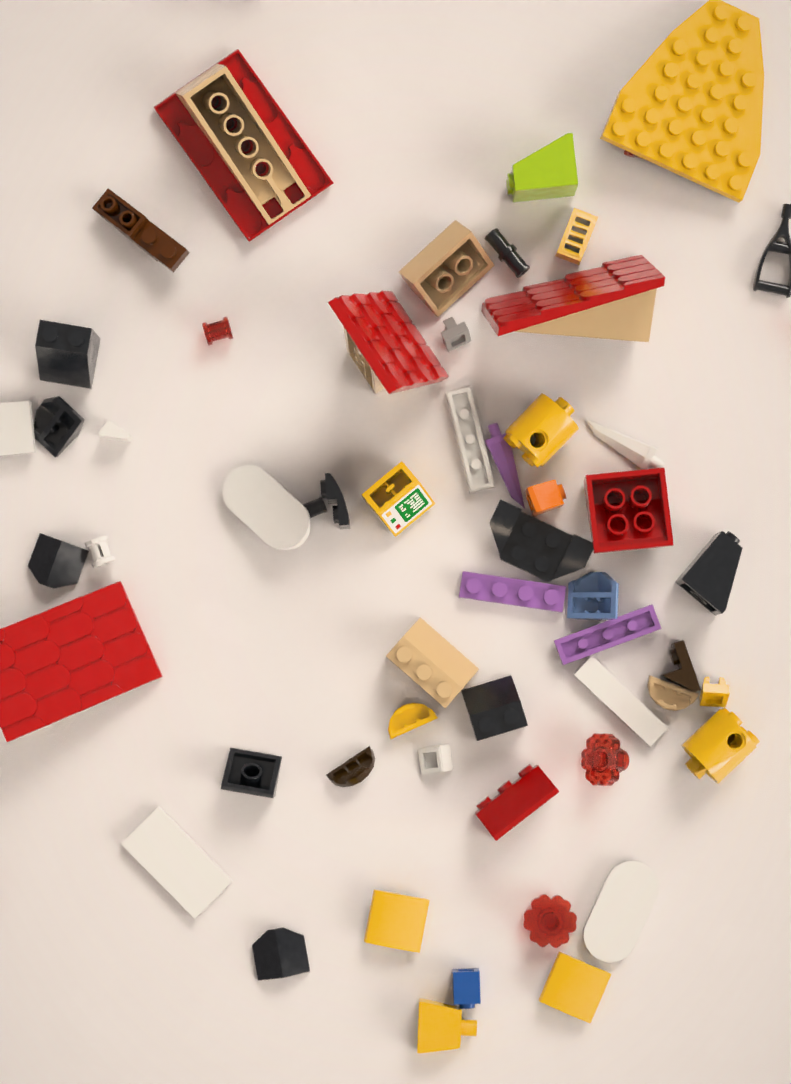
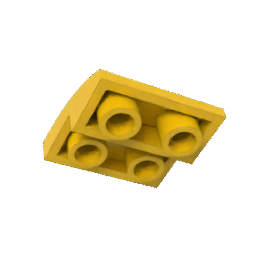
(396, 921)
(574, 987)

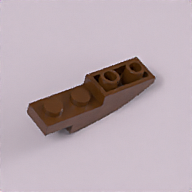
(140, 230)

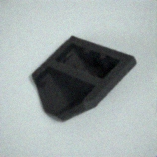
(56, 425)
(56, 562)
(280, 954)

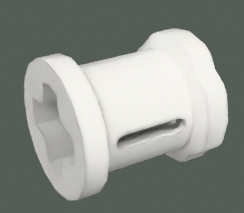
(102, 544)

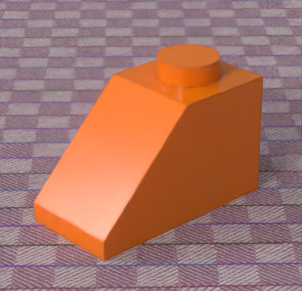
(545, 497)

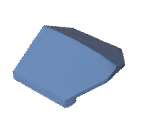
(593, 597)

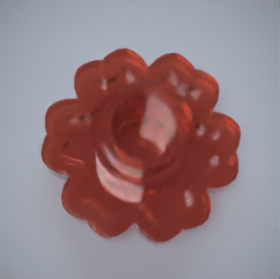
(603, 759)
(549, 920)

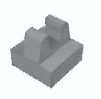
(454, 334)

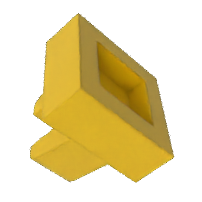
(714, 694)

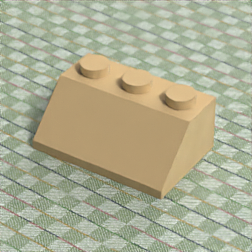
(446, 268)
(432, 662)

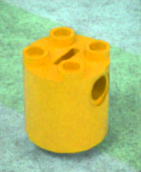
(550, 425)
(719, 746)

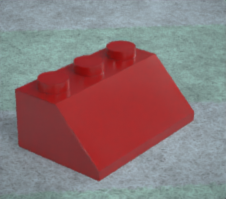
(515, 801)

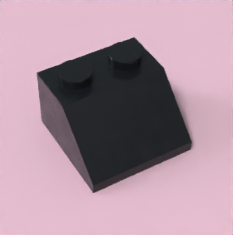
(494, 708)

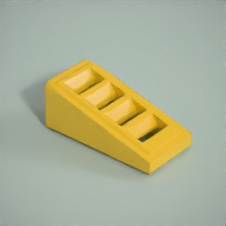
(567, 254)

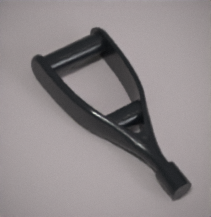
(779, 247)

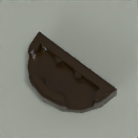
(353, 770)

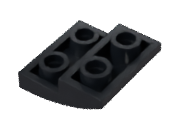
(333, 495)

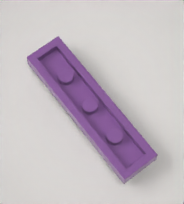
(512, 591)
(607, 634)

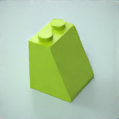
(545, 173)

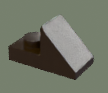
(685, 675)

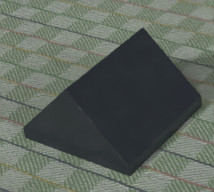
(251, 773)

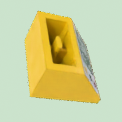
(398, 499)

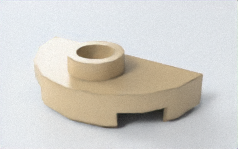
(670, 695)

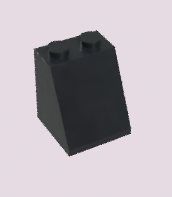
(66, 353)
(713, 572)

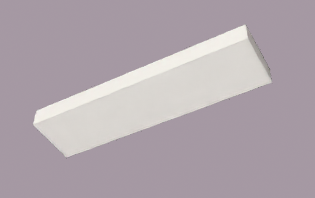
(470, 439)
(620, 701)

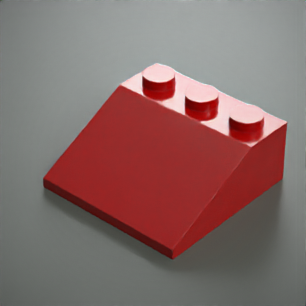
(628, 510)

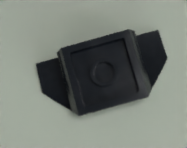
(537, 545)

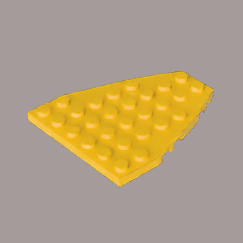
(698, 101)

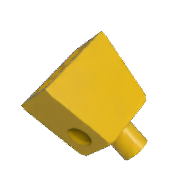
(441, 1026)

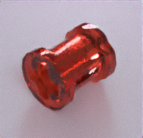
(217, 330)

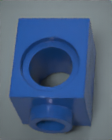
(466, 987)

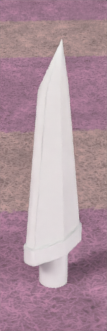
(634, 450)

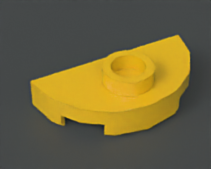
(408, 718)

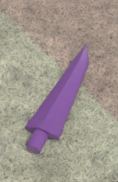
(505, 462)

